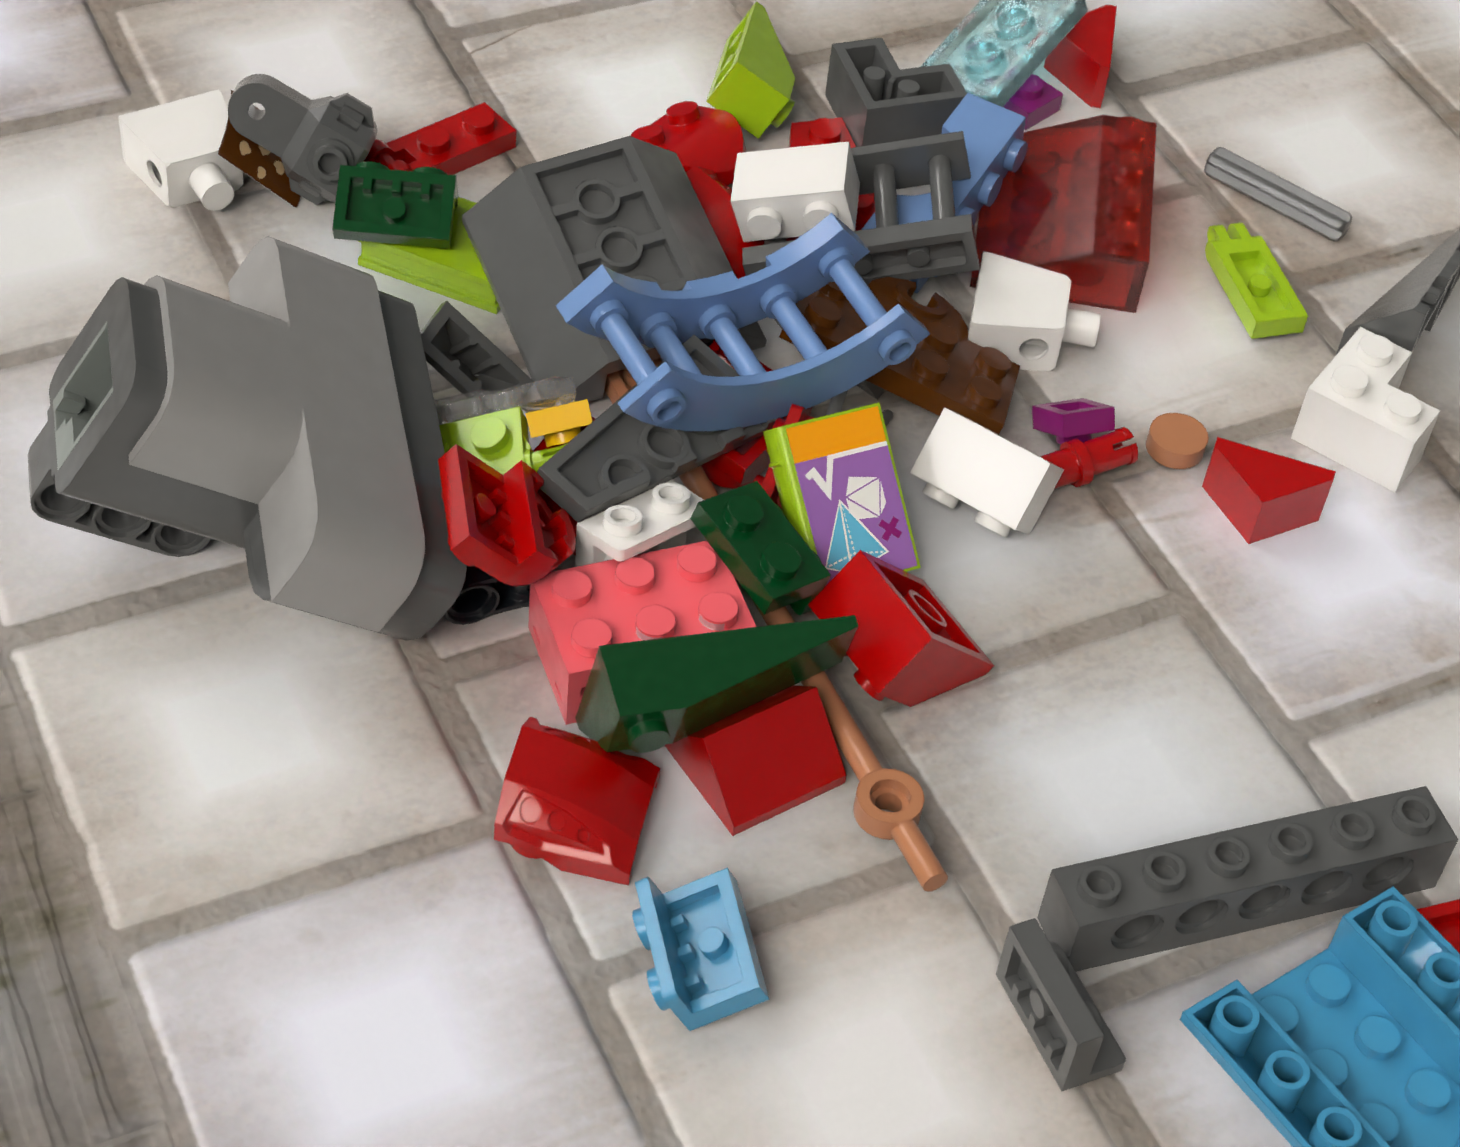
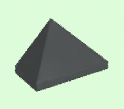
(467, 355)

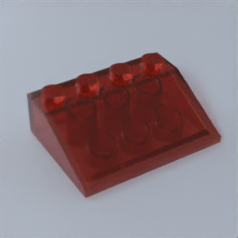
(1080, 208)

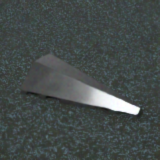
(1414, 300)

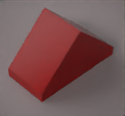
(1085, 55)
(1264, 490)

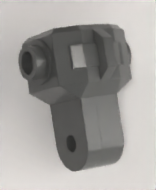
(304, 132)

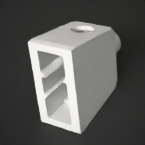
(177, 151)
(1027, 313)

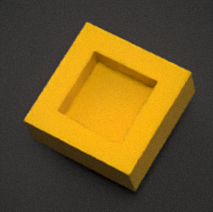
(560, 422)

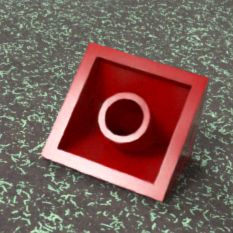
(763, 758)

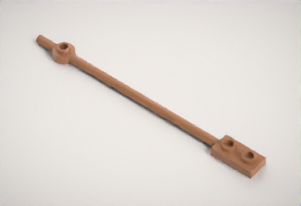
(877, 786)

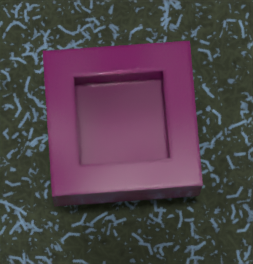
(1035, 101)
(1073, 419)

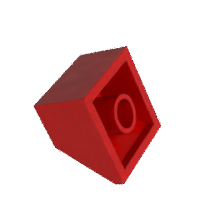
(905, 635)

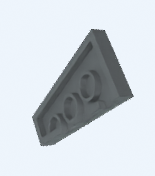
(626, 457)

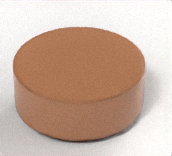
(1177, 440)

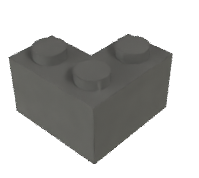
(887, 102)

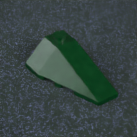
(675, 686)

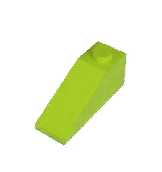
(753, 75)

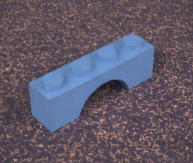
(993, 149)

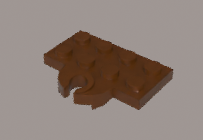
(944, 366)

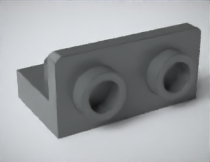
(1056, 1008)

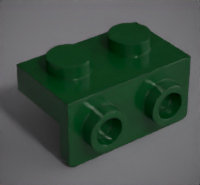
(761, 548)

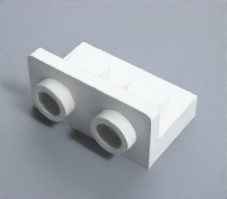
(637, 526)

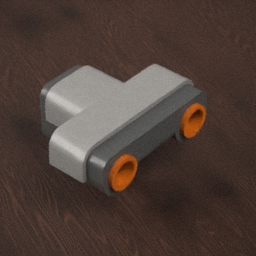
(264, 425)

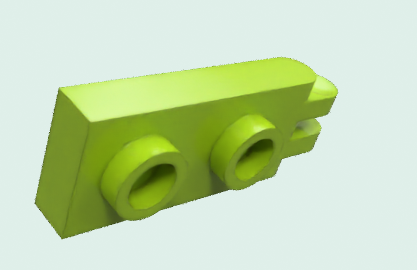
(1254, 282)

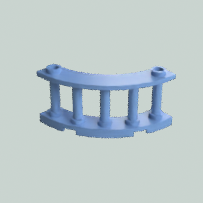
(715, 307)

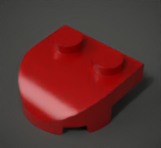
(699, 137)
(502, 519)

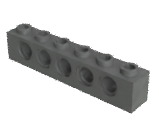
(1245, 878)

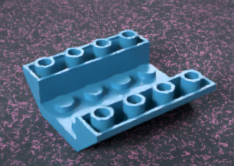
(1353, 1039)

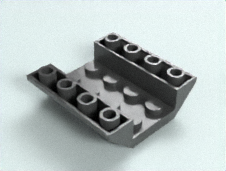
(567, 217)

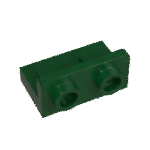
(395, 205)

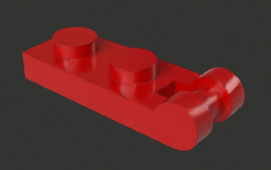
(449, 143)

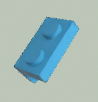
(699, 949)

